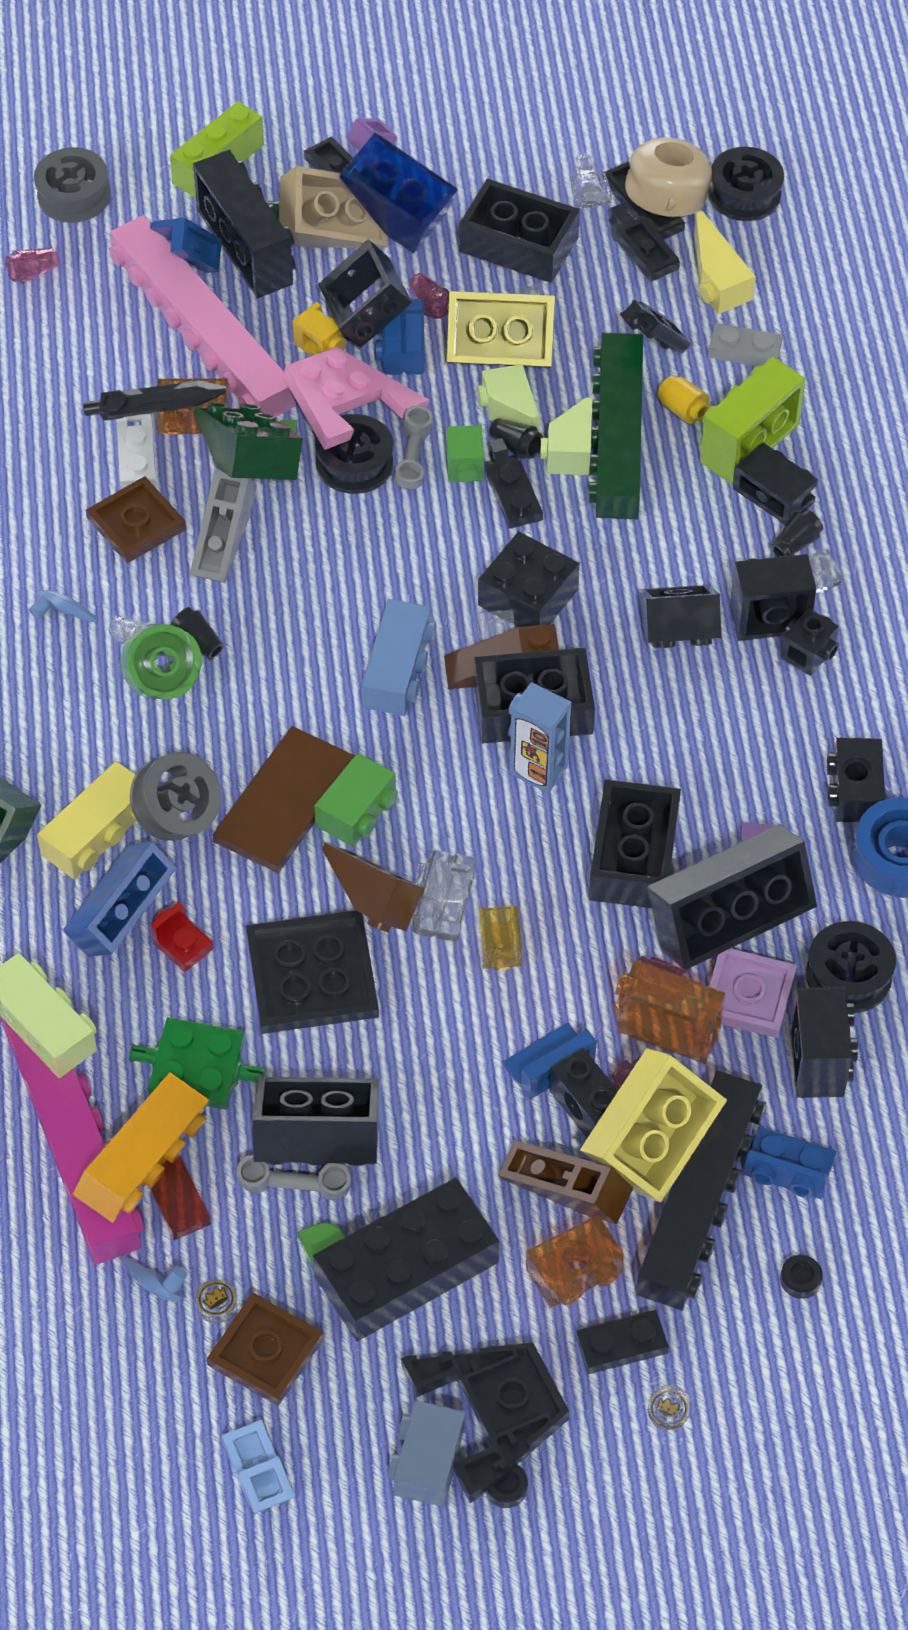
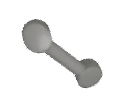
(416, 429)
(332, 1181)

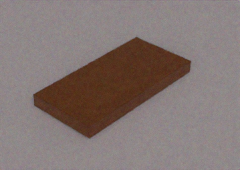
(281, 800)

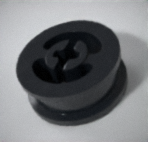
(746, 196)
(371, 459)
(872, 964)

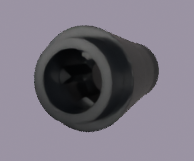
(519, 438)
(798, 533)
(197, 626)

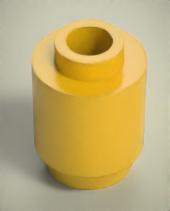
(683, 399)

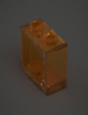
(669, 1011)

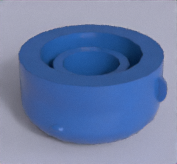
(878, 829)

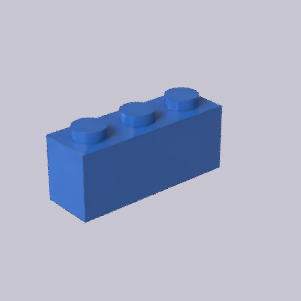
(119, 899)

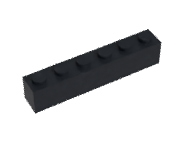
(698, 1197)

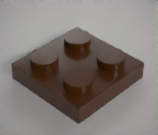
(136, 519)
(265, 1349)

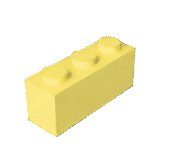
(90, 823)

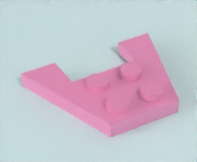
(340, 382)

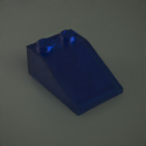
(398, 191)

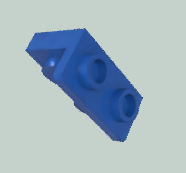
(789, 1163)

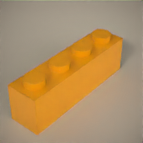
(141, 1147)

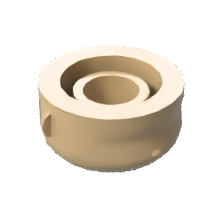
(668, 177)

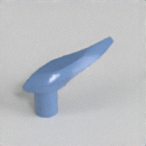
(62, 603)
(155, 1283)

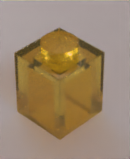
(500, 937)

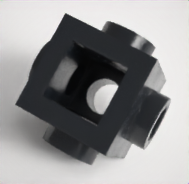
(809, 641)

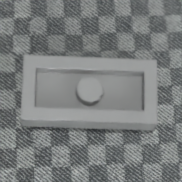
(743, 345)

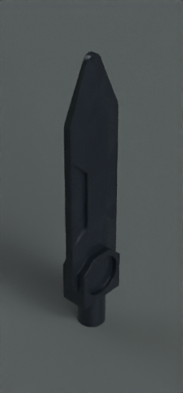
(153, 399)

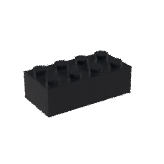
(245, 223)
(732, 896)
(406, 1259)

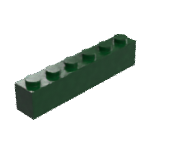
(618, 427)

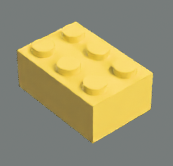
(500, 329)
(654, 1124)

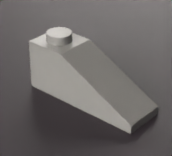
(222, 526)

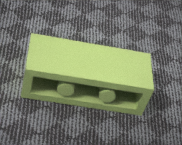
(44, 1016)

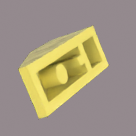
(722, 274)

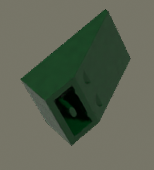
(249, 442)

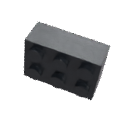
(519, 230)
(505, 675)
(633, 841)
(316, 1120)

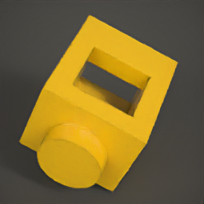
(317, 332)

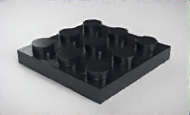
(312, 971)

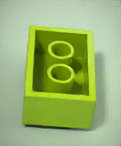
(755, 412)

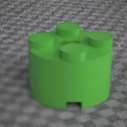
(178, 674)

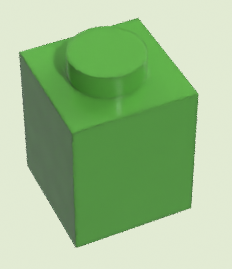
(465, 453)

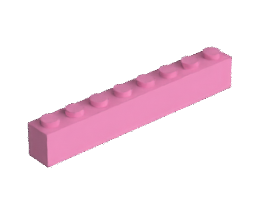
(200, 317)

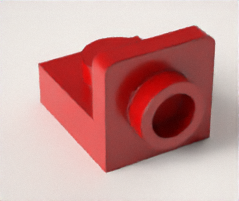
(179, 937)

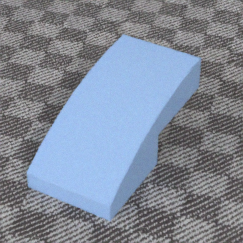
(257, 1467)

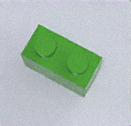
(356, 800)

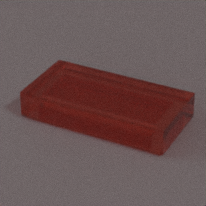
(179, 1200)

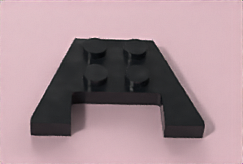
(510, 1399)

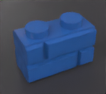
(403, 342)

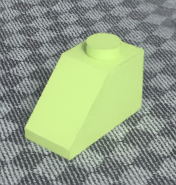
(508, 395)
(569, 441)

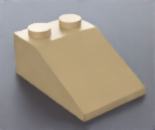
(325, 211)

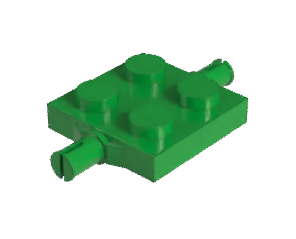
(201, 1057)

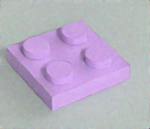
(754, 989)

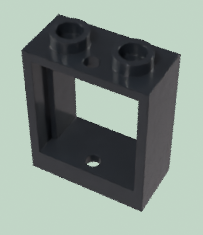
(343, 288)

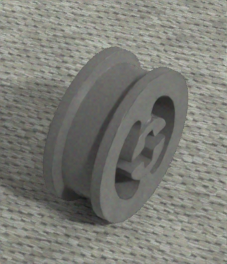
(69, 173)
(160, 811)

